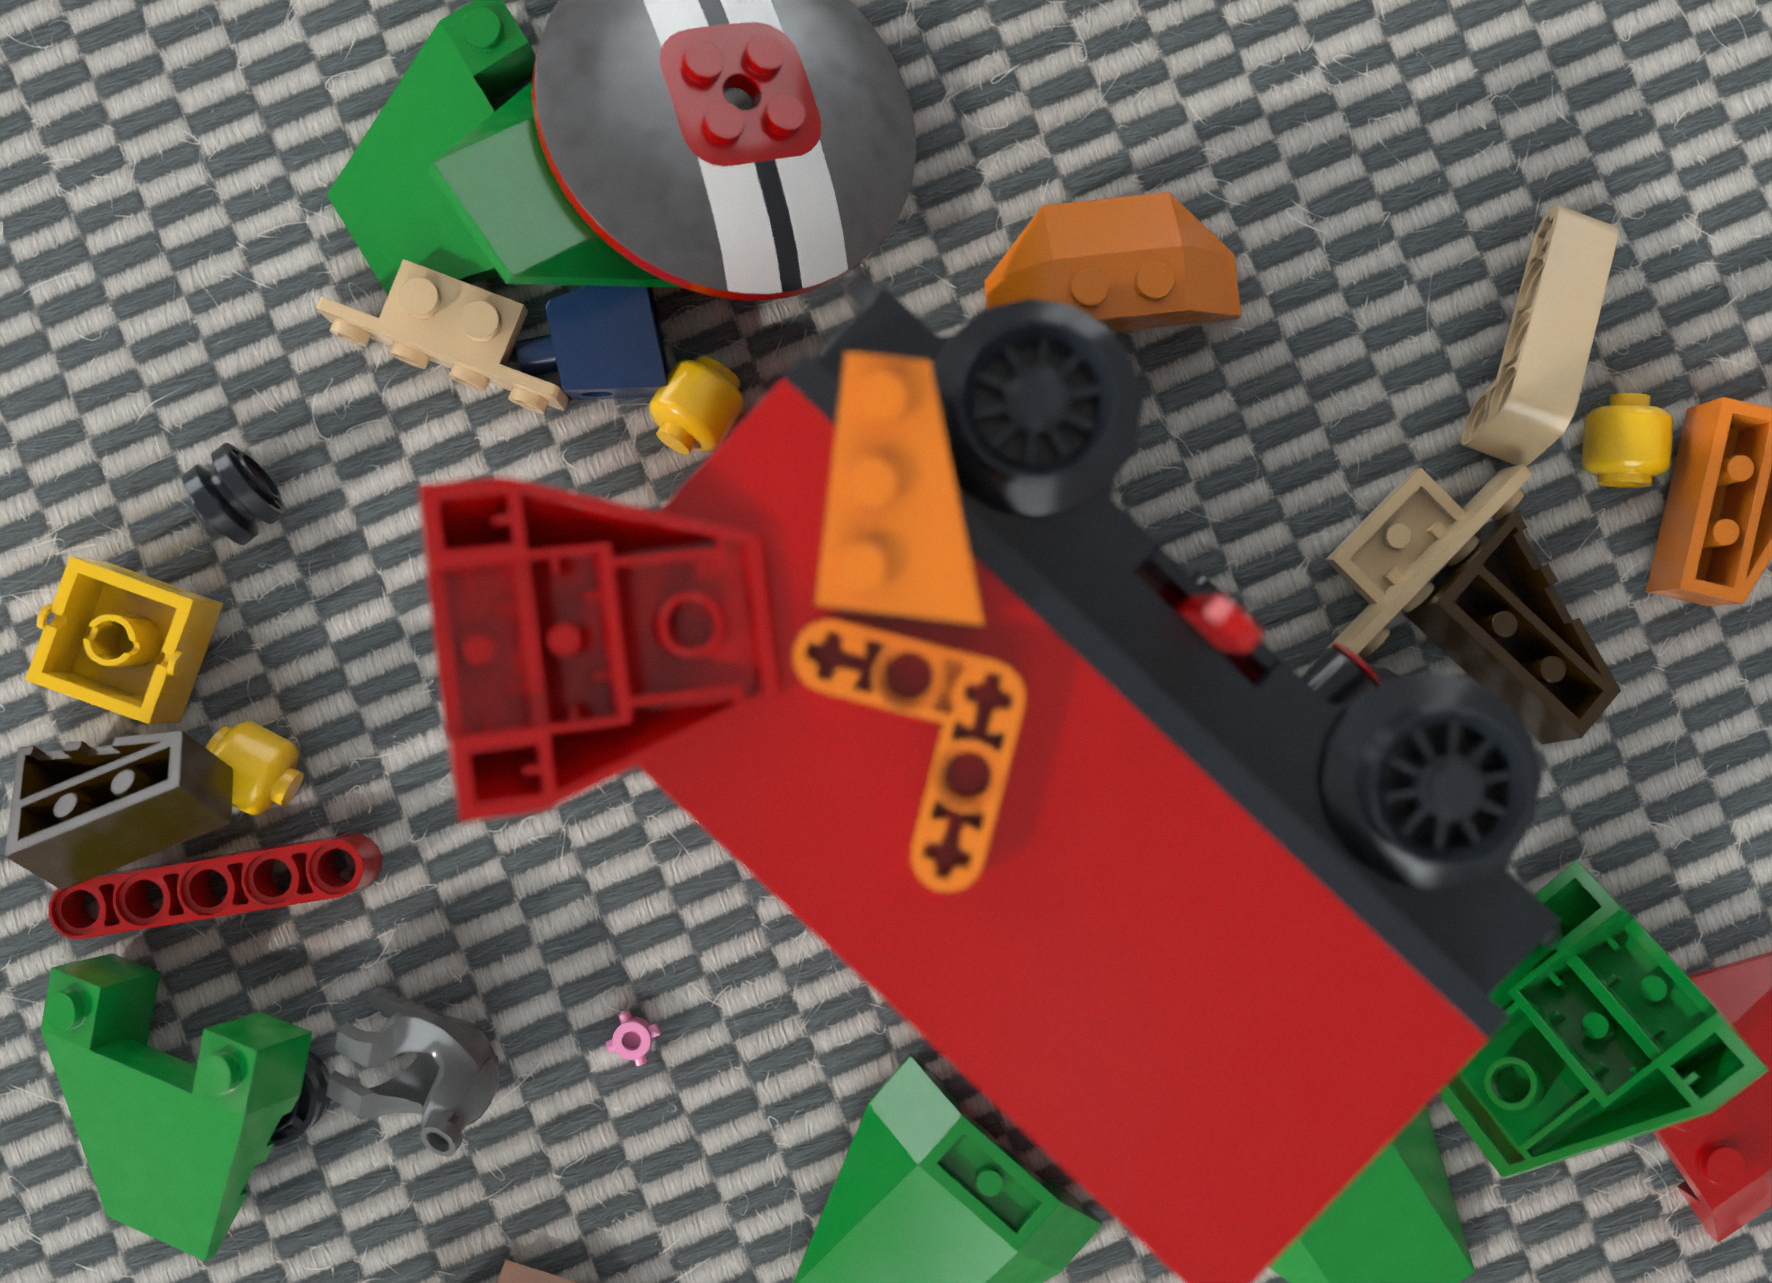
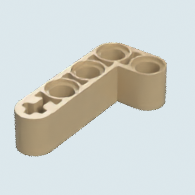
(1546, 340)

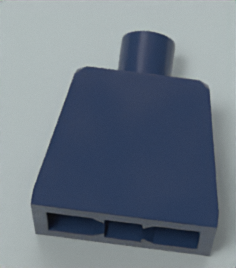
(601, 344)

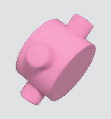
(633, 1038)

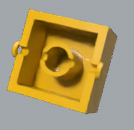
(123, 641)

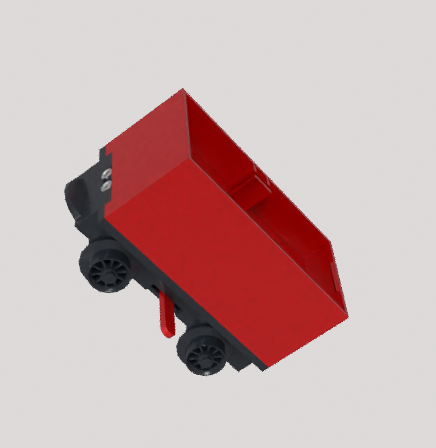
(1216, 893)

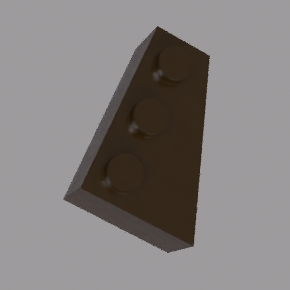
(1515, 635)
(113, 803)

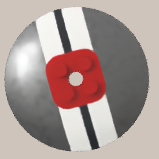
(714, 191)

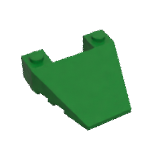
(445, 94)
(158, 1132)

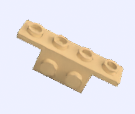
(451, 325)
(1409, 542)

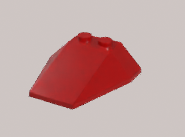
(583, 636)
(1730, 1150)

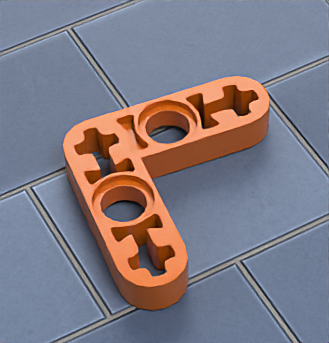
(943, 704)

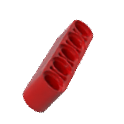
(188, 894)

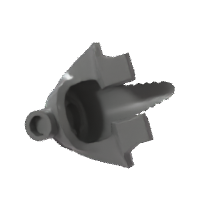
(446, 1082)

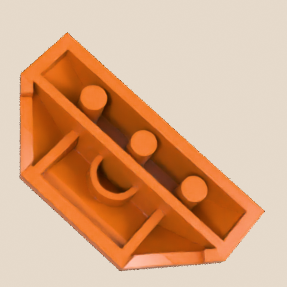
(1122, 263)

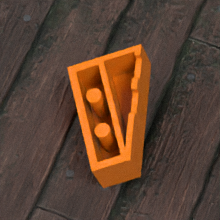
(893, 501)
(1717, 506)

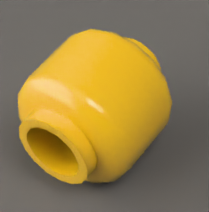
(697, 405)
(1627, 441)
(261, 766)

